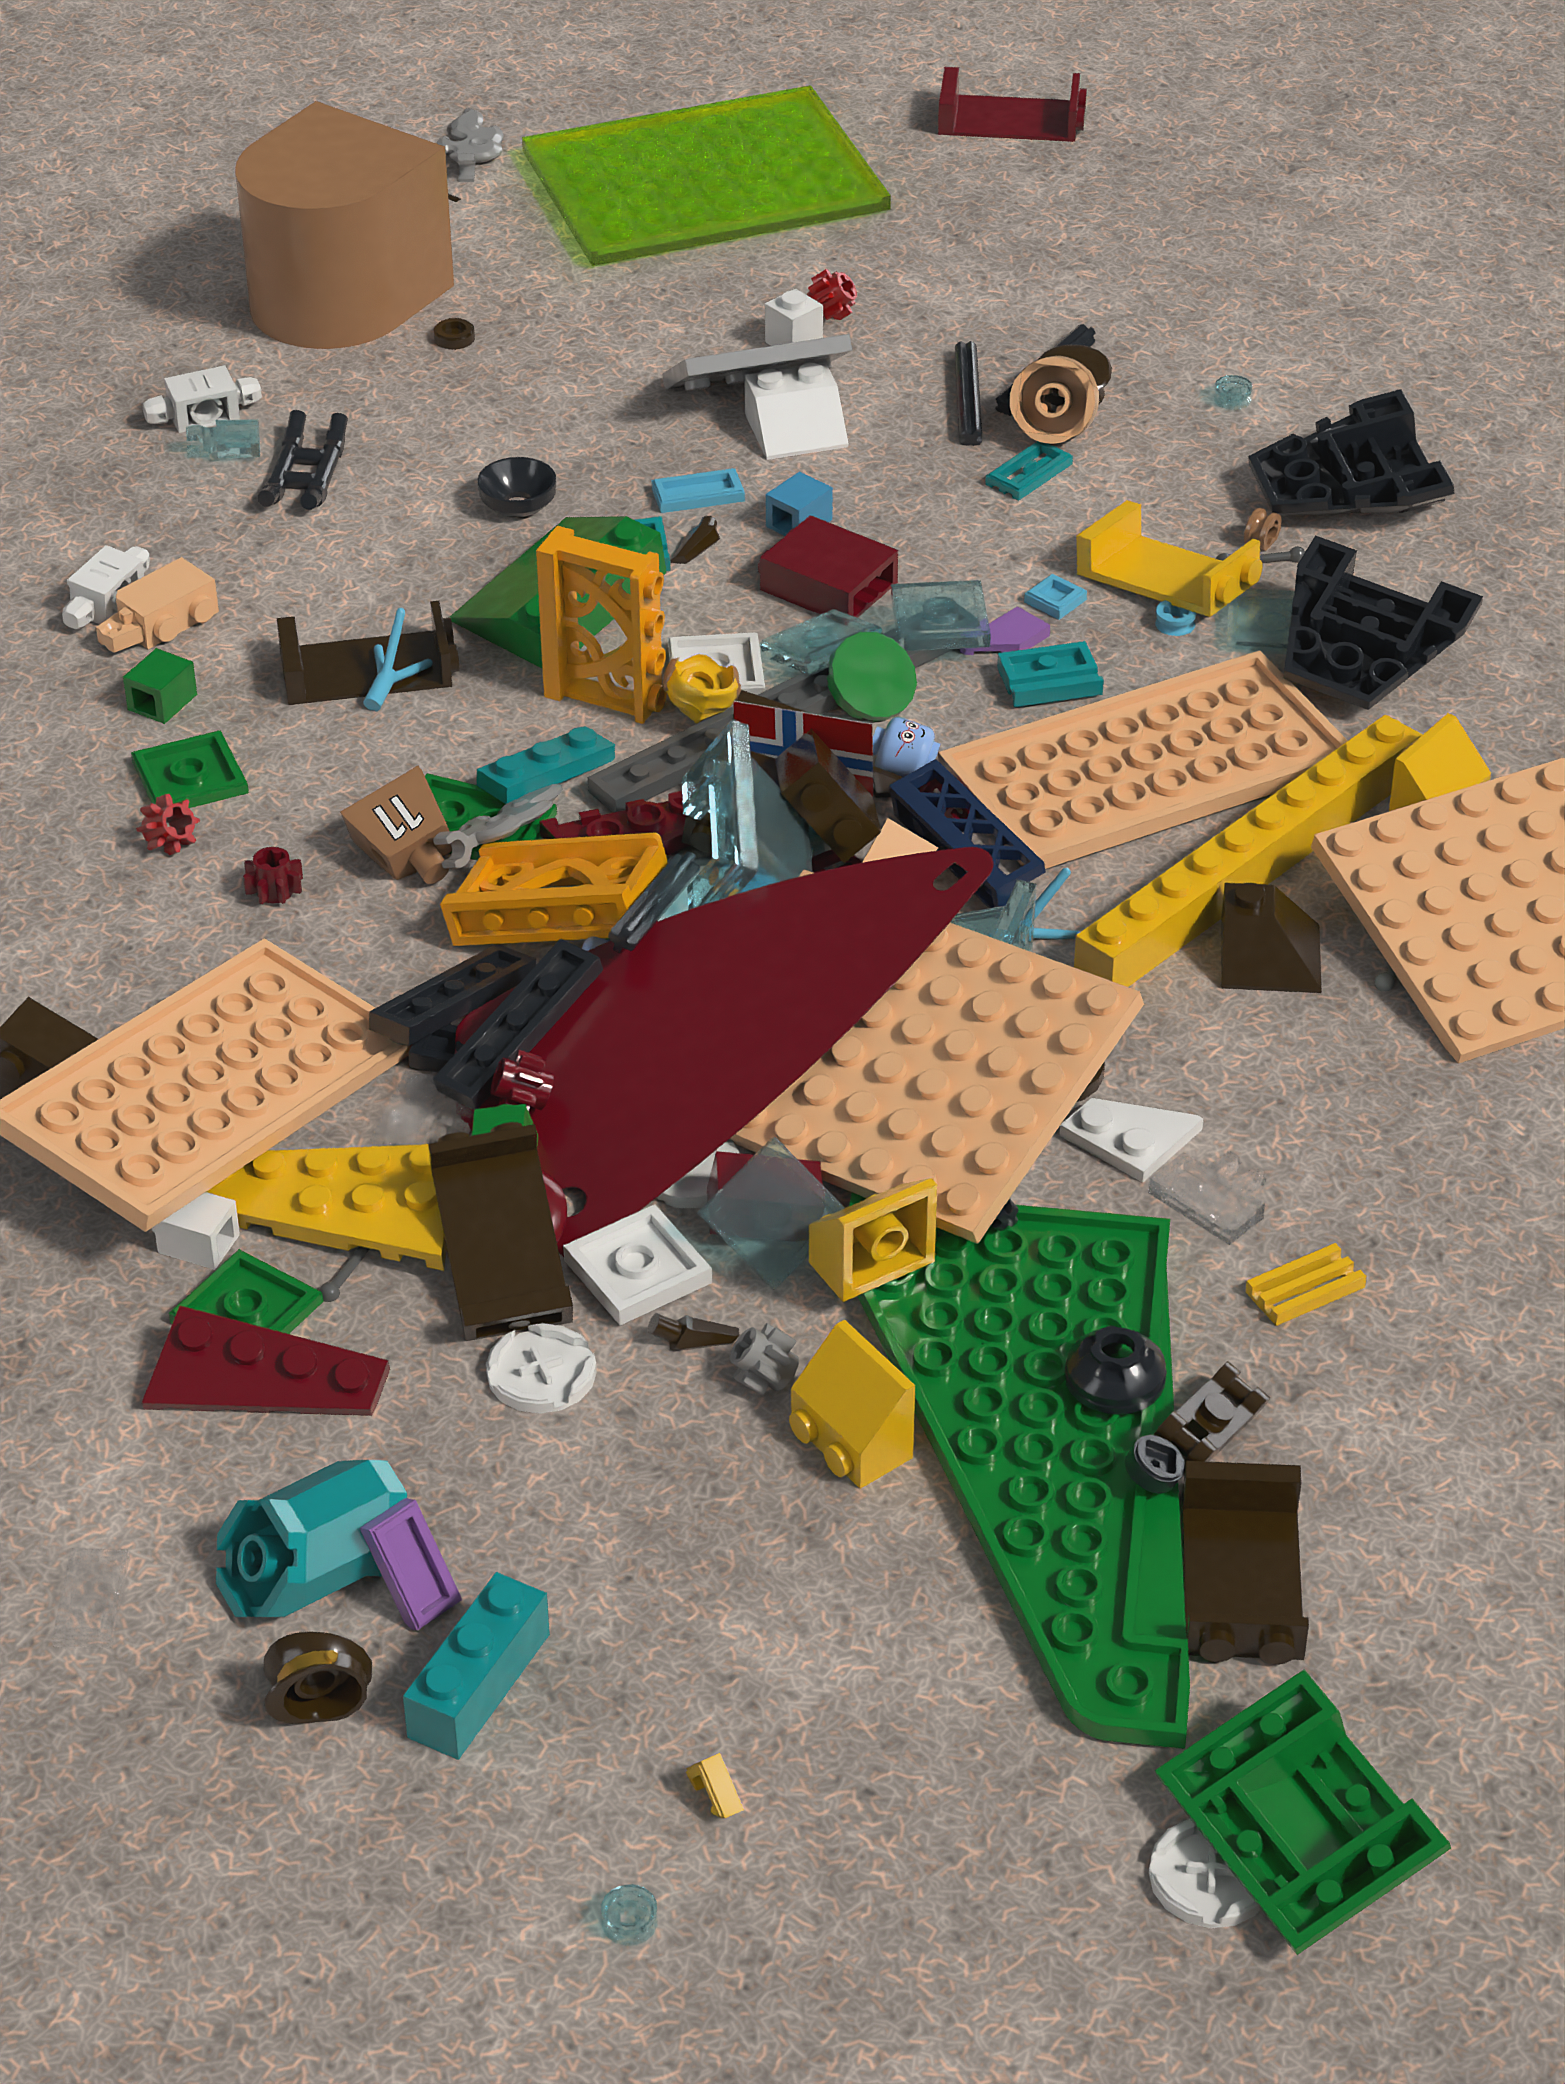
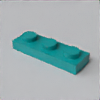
(545, 764)

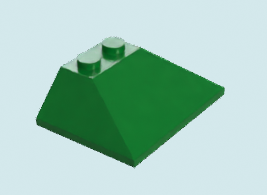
(1300, 1812)

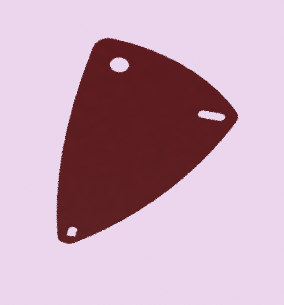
(721, 1019)

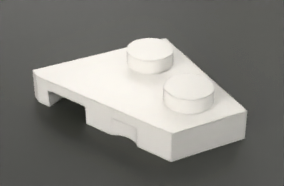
(1130, 1135)

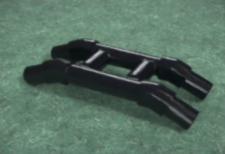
(293, 453)

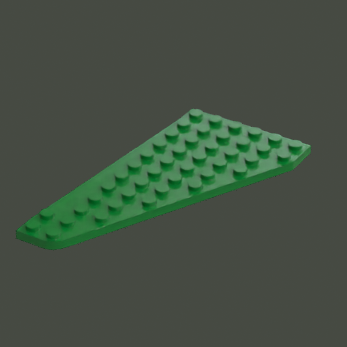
(1039, 1473)

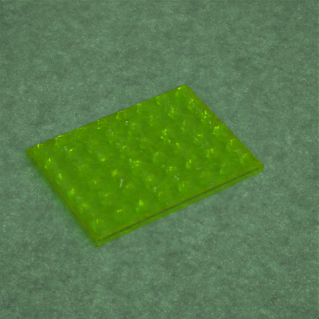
(704, 174)

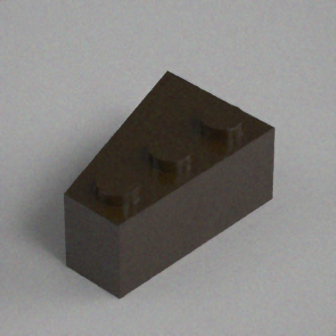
(34, 1043)

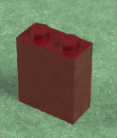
(828, 568)

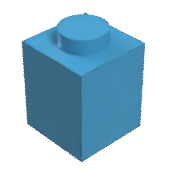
(796, 500)

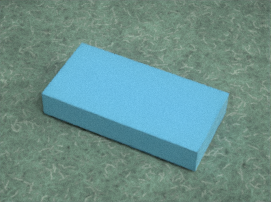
(698, 490)

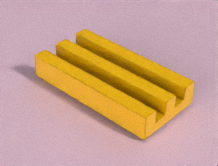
(1301, 1277)

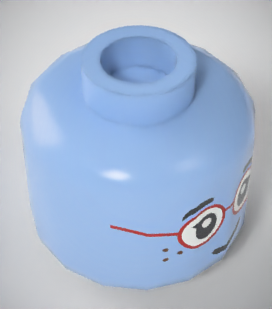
(904, 746)

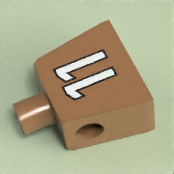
(399, 828)

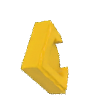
(713, 1776)

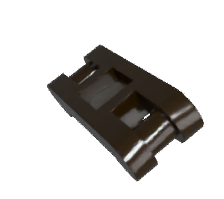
(1209, 1418)

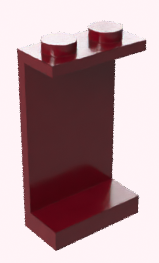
(1009, 115)

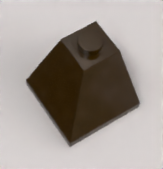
(1267, 941)

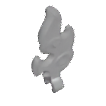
(475, 143)
(504, 824)

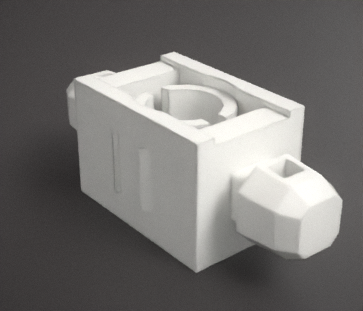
(201, 398)
(97, 581)

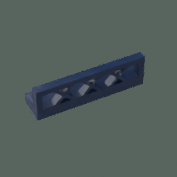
(920, 816)

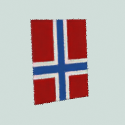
(776, 729)

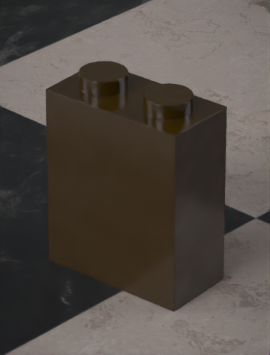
(827, 795)

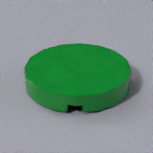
(871, 676)

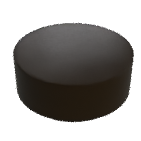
(454, 333)

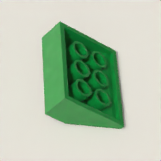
(509, 604)

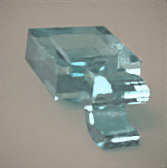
(228, 438)

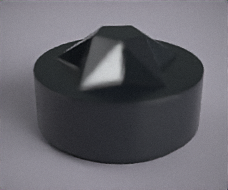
(1155, 1464)

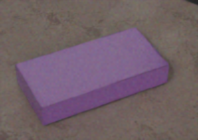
(411, 1563)

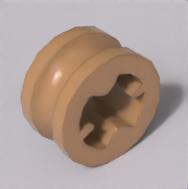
(1263, 528)

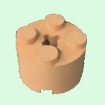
(1035, 414)

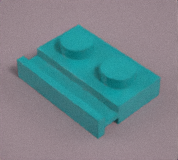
(1050, 673)

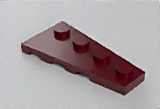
(639, 817)
(243, 1366)

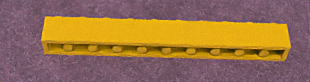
(1250, 850)

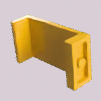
(1121, 557)

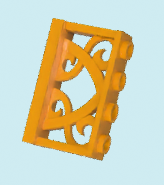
(565, 667)
(505, 898)

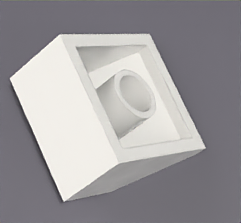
(795, 410)

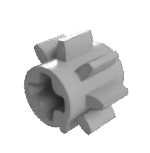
(764, 1359)

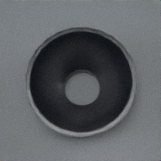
(517, 478)
(1115, 1383)

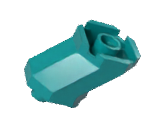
(304, 1538)

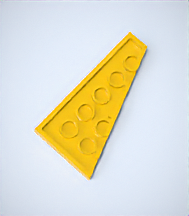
(344, 1199)

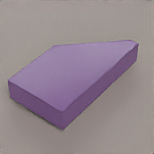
(1014, 632)

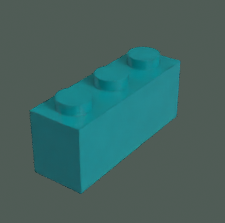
(476, 1665)

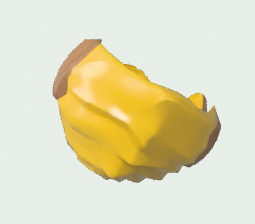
(701, 686)

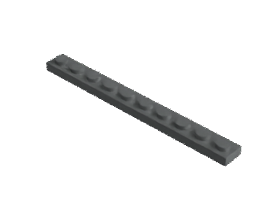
(666, 762)

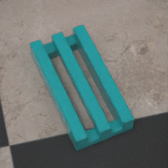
(1033, 473)

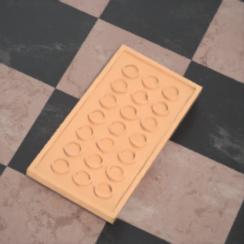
(1146, 758)
(199, 1084)

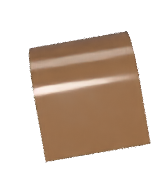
(342, 228)

